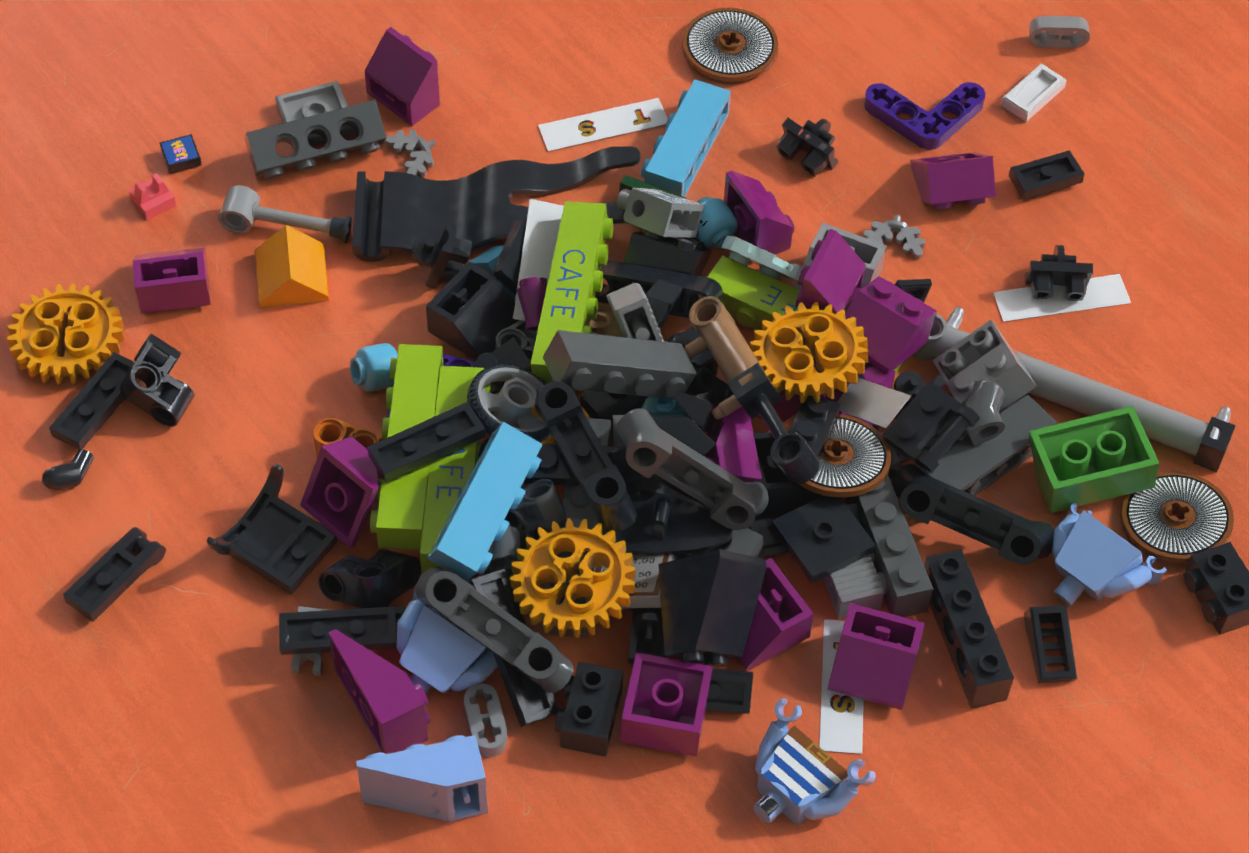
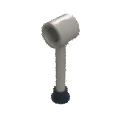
(243, 208)

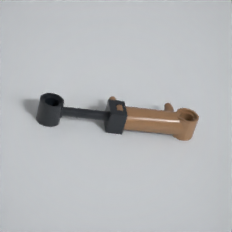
(749, 386)

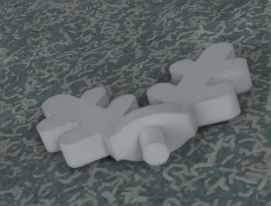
(411, 143)
(908, 234)

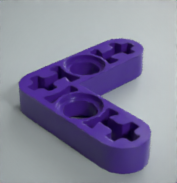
(923, 121)

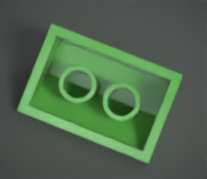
(1093, 459)

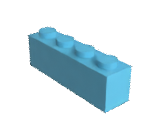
(687, 138)
(485, 502)

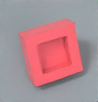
(152, 197)

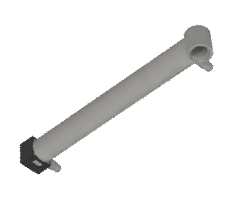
(1091, 397)

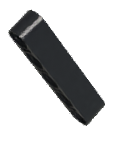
(623, 274)

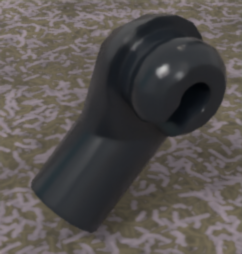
(68, 474)

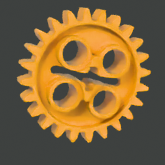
(42, 326)
(829, 338)
(542, 565)

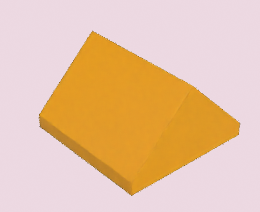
(291, 269)

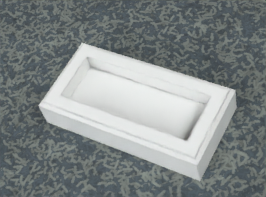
(1033, 92)

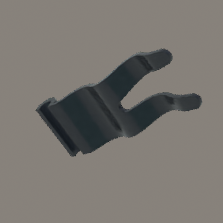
(411, 207)

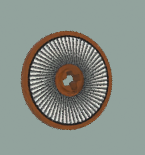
(751, 51)
(860, 463)
(1204, 511)

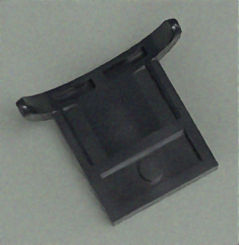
(276, 538)

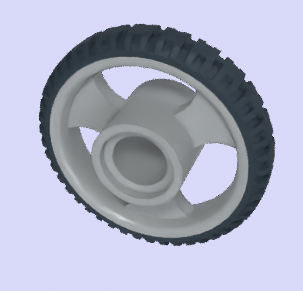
(512, 403)

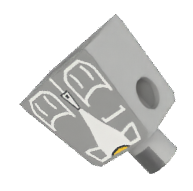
(660, 212)

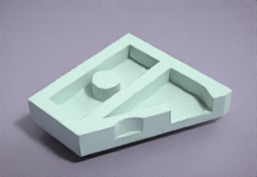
(769, 264)

